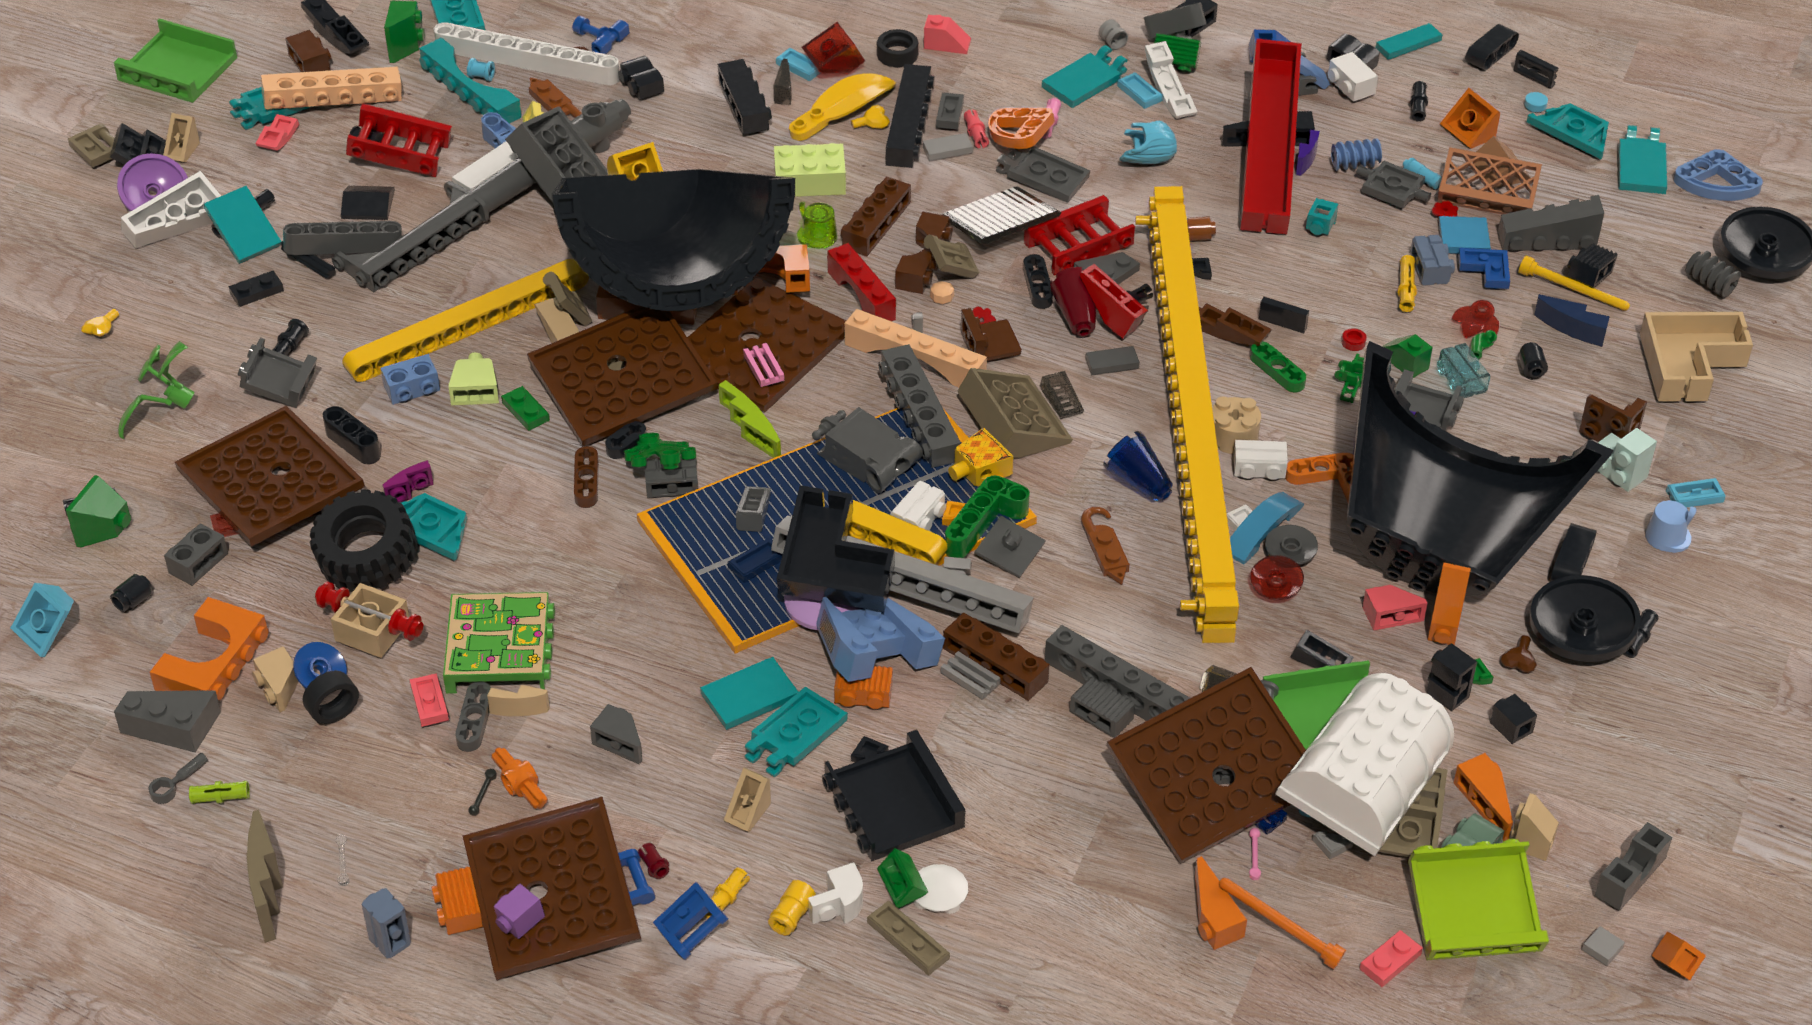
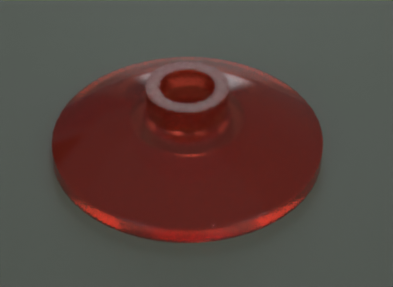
(1280, 570)

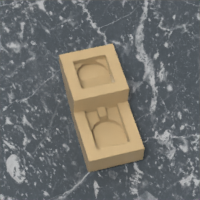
(524, 703)

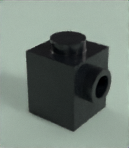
(1513, 718)

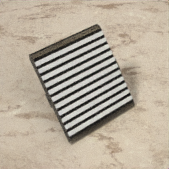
(1001, 215)

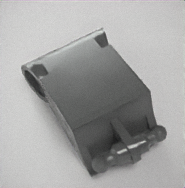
(866, 448)

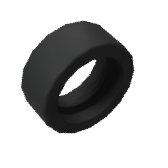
(897, 38)
(321, 688)

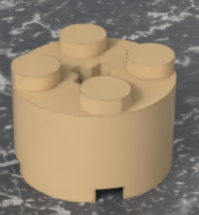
(1235, 420)

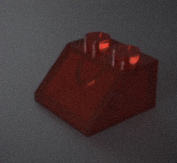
(833, 51)

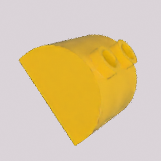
(634, 161)

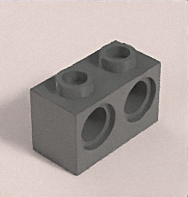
(196, 554)

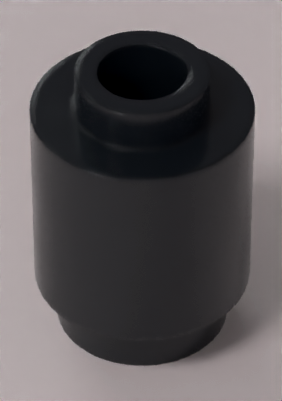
(1533, 360)
(131, 592)

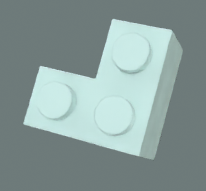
(1629, 459)

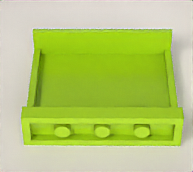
(1476, 900)

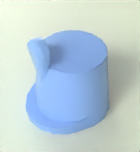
(1669, 526)

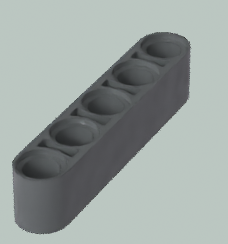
(339, 236)

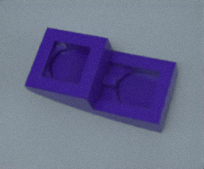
(1307, 153)

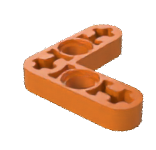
(1336, 466)

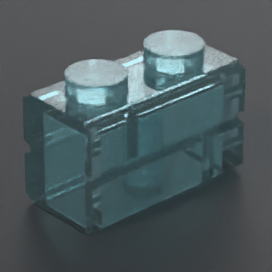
(1464, 370)

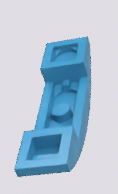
(1257, 525)

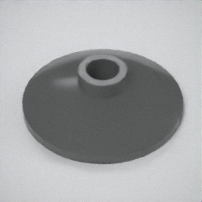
(1292, 542)

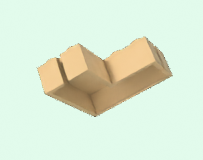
(1686, 345)

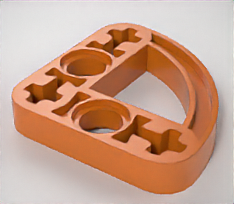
(1033, 124)

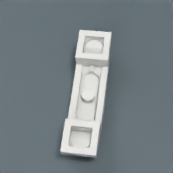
(1167, 81)

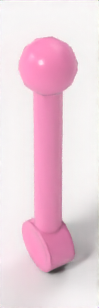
(1255, 872)

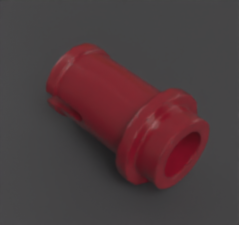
(657, 866)

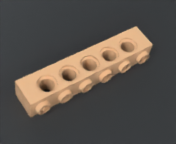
(331, 87)

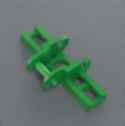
(1350, 377)

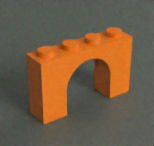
(791, 264)
(222, 621)

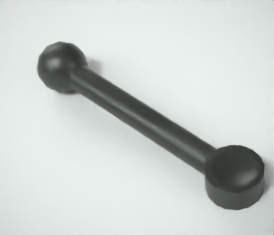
(490, 775)

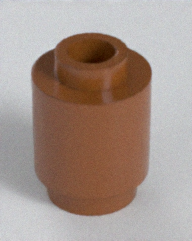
(1201, 228)

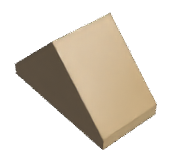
(181, 137)
(749, 800)

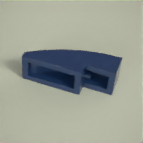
(1572, 319)

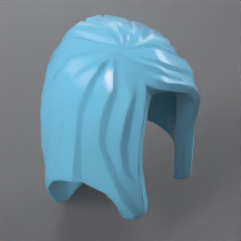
(1152, 145)

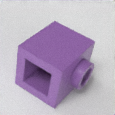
(518, 911)

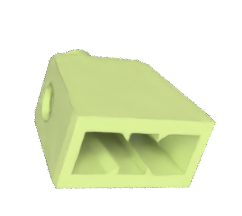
(473, 381)

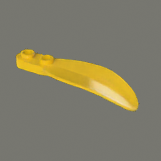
(838, 102)

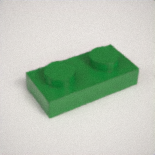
(525, 408)

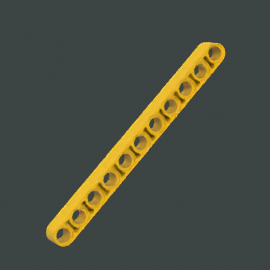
(460, 321)

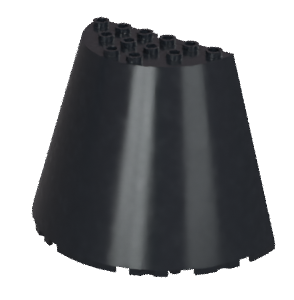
(673, 234)
(1441, 500)

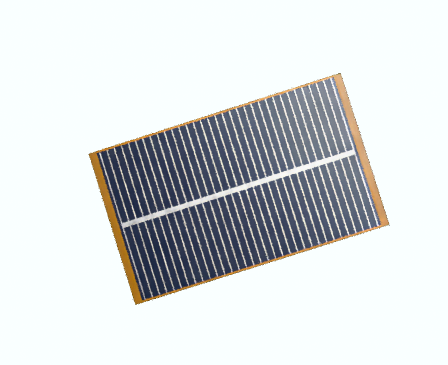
(701, 535)

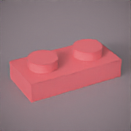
(429, 700)
(1391, 958)

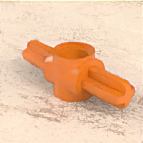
(519, 778)

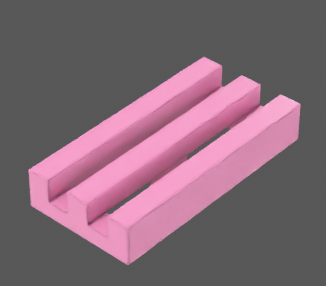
(759, 352)

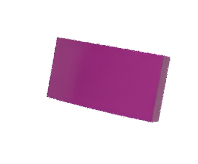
(409, 480)

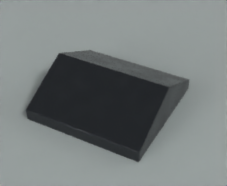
(367, 202)

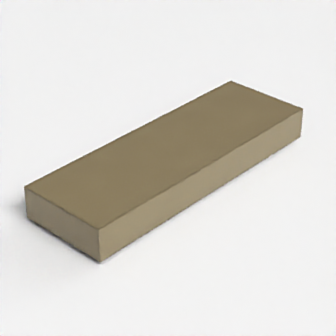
(908, 938)

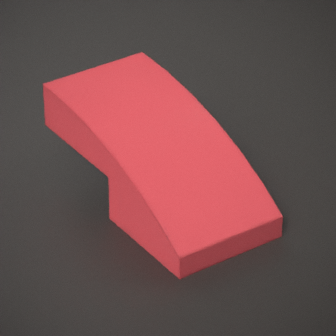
(278, 133)

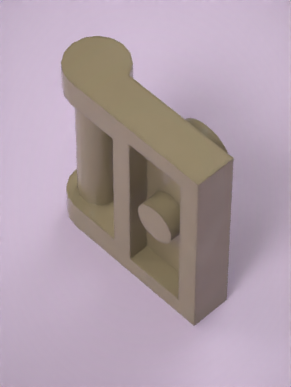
(90, 147)
(952, 257)
(567, 300)

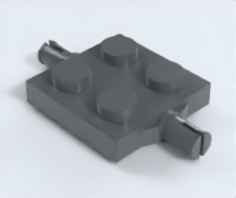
(1393, 184)

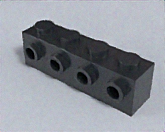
(744, 96)

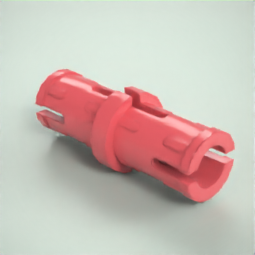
(976, 128)

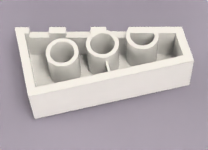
(171, 212)

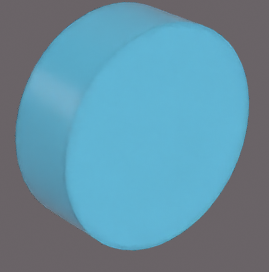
(1536, 102)

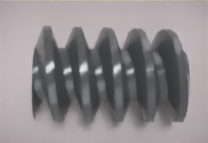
(1713, 273)

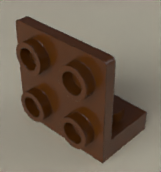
(989, 339)
(1603, 418)

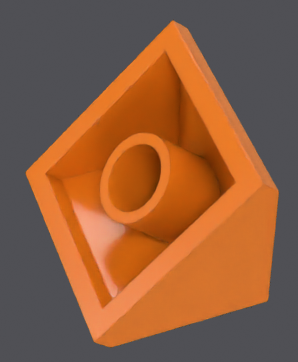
(1472, 120)

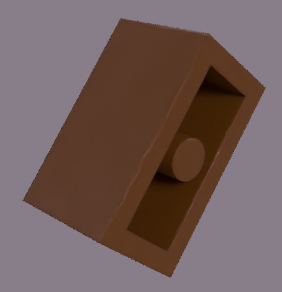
(308, 52)

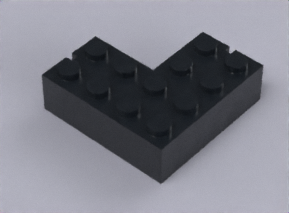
(821, 561)

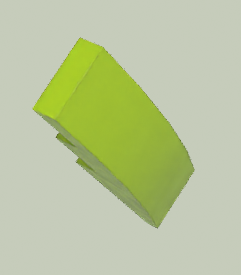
(753, 423)

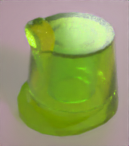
(818, 225)

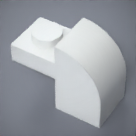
(842, 898)

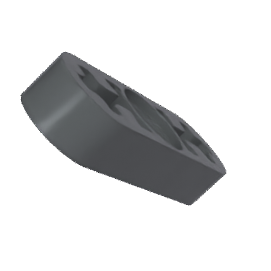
(477, 726)

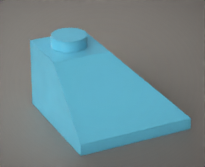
(42, 616)

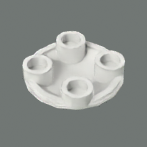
(945, 888)

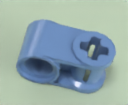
(495, 129)

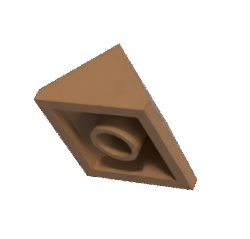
(1497, 148)

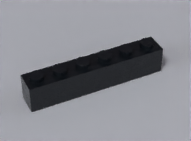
(908, 116)

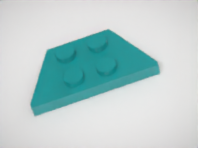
(1574, 127)
(437, 524)

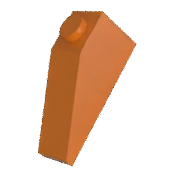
(1449, 604)
(1485, 789)
(1218, 914)

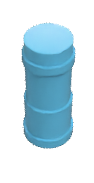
(1431, 178)

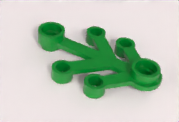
(667, 451)

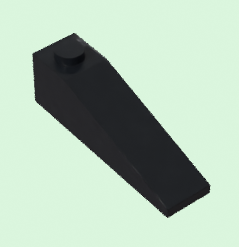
(1236, 134)

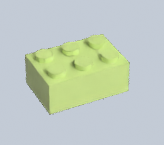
(816, 168)

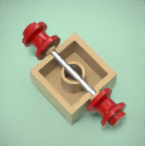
(368, 617)

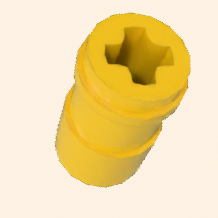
(791, 907)

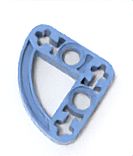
(1719, 162)

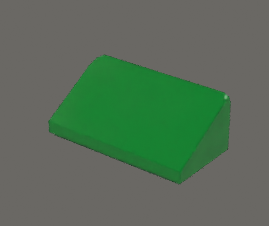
(901, 878)

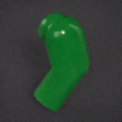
(1482, 341)

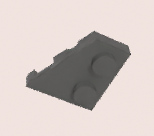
(1116, 266)

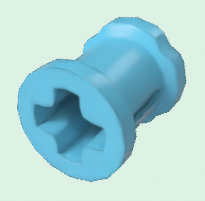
(481, 69)

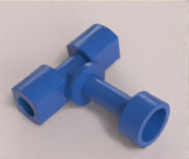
(604, 35)

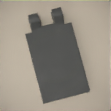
(1044, 172)

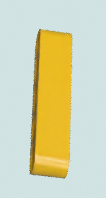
(896, 534)

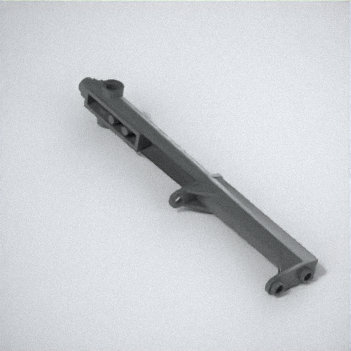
(471, 207)

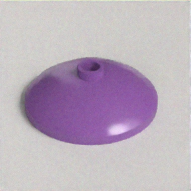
(147, 174)

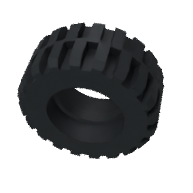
(356, 515)

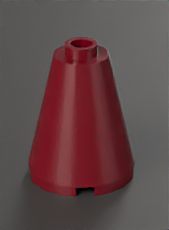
(1074, 301)

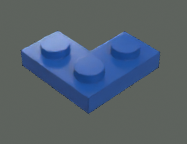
(1490, 262)

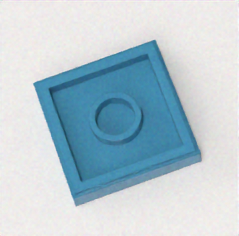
(1464, 233)

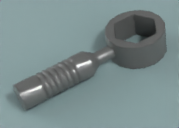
(166, 782)

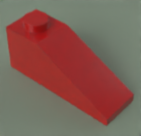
(1114, 304)

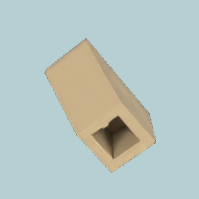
(277, 676)
(1535, 826)

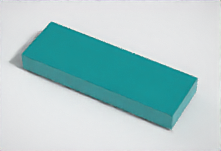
(1409, 41)

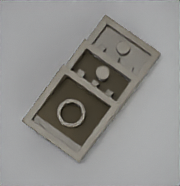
(1422, 820)
(263, 875)

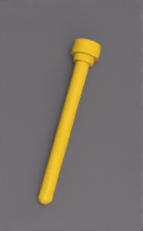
(1530, 267)

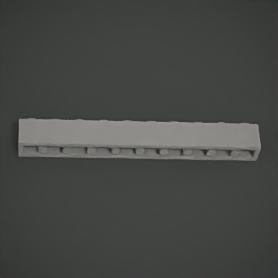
(945, 587)

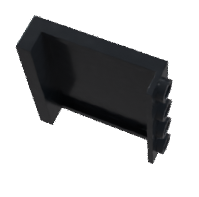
(895, 798)

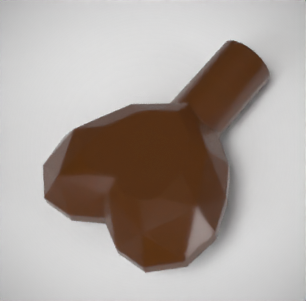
(1520, 656)

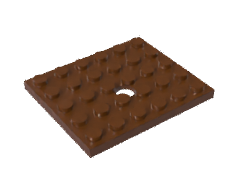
(791, 327)
(658, 374)
(240, 483)
(1176, 752)
(578, 863)

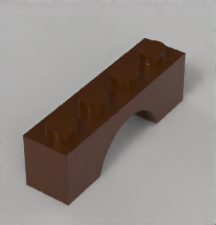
(916, 270)

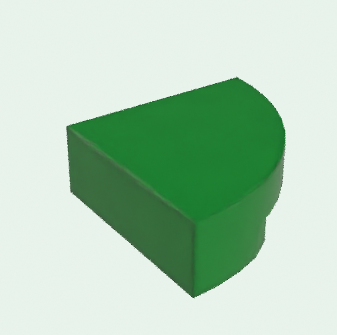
(1482, 674)

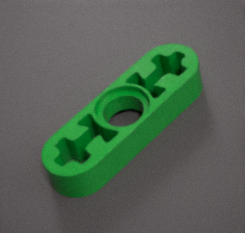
(1289, 377)

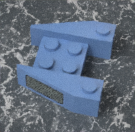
(863, 635)

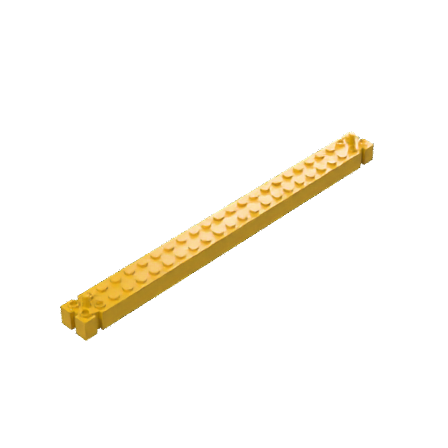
(1194, 420)

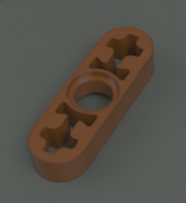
(589, 484)

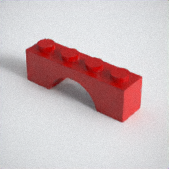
(848, 267)

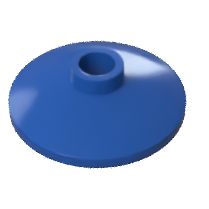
(318, 656)

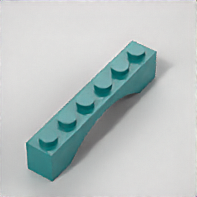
(440, 61)

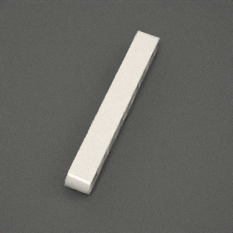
(530, 54)

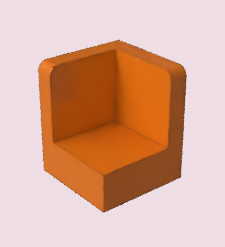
(1678, 955)

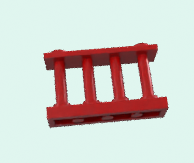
(404, 126)
(1081, 218)

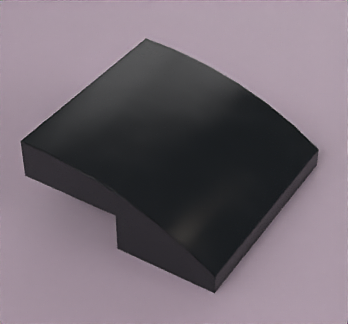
(131, 144)

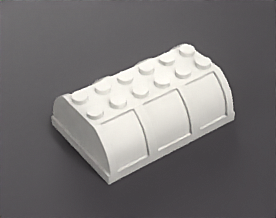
(1371, 760)

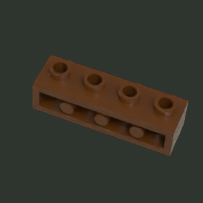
(876, 215)
(1014, 665)

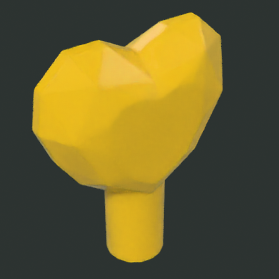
(873, 117)
(100, 325)

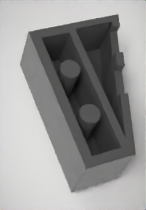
(168, 717)

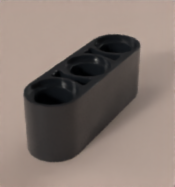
(1491, 47)
(351, 435)
(1574, 551)

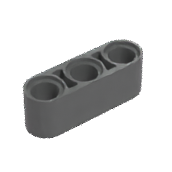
(1175, 20)

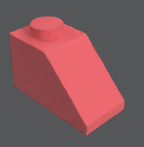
(945, 35)
(1392, 607)

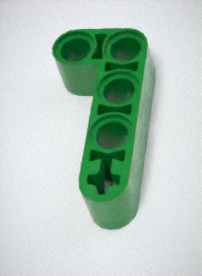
(992, 497)

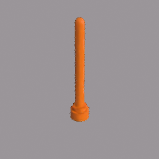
(1330, 953)

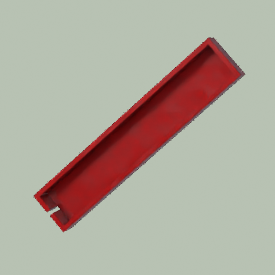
(1271, 137)

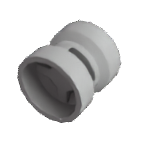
(1113, 34)

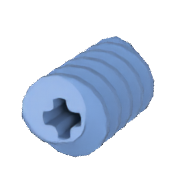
(1356, 152)

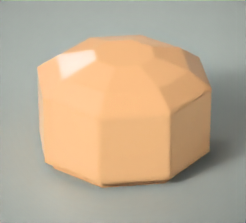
(942, 292)

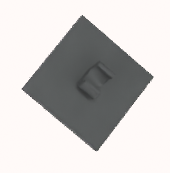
(1010, 546)

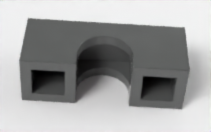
(1627, 875)

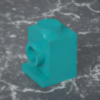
(1318, 222)

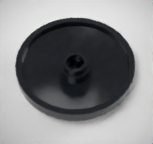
(1767, 242)
(1585, 618)

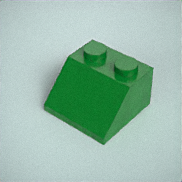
(403, 29)

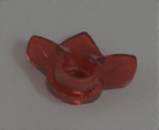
(1474, 320)

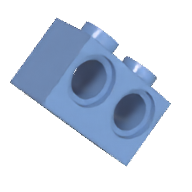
(410, 379)

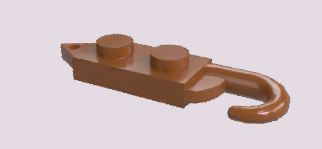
(551, 97)
(1105, 545)

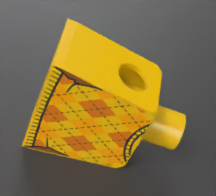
(980, 458)

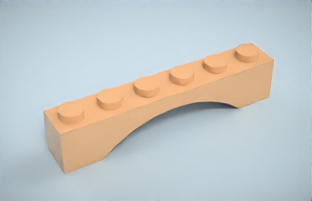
(873, 333)

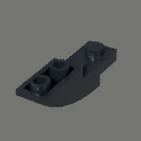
(334, 28)

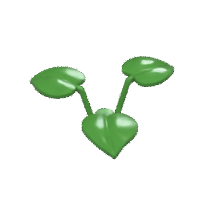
(175, 391)

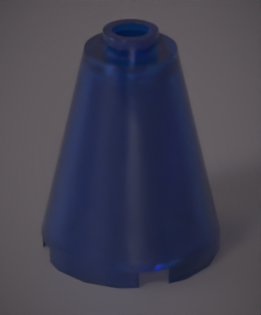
(1139, 467)

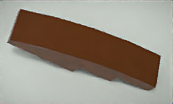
(1232, 326)

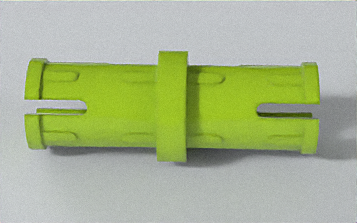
(219, 792)

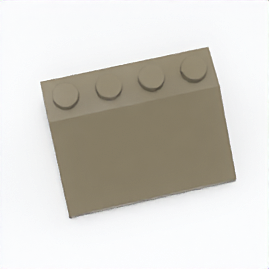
(1013, 411)

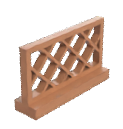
(1481, 199)

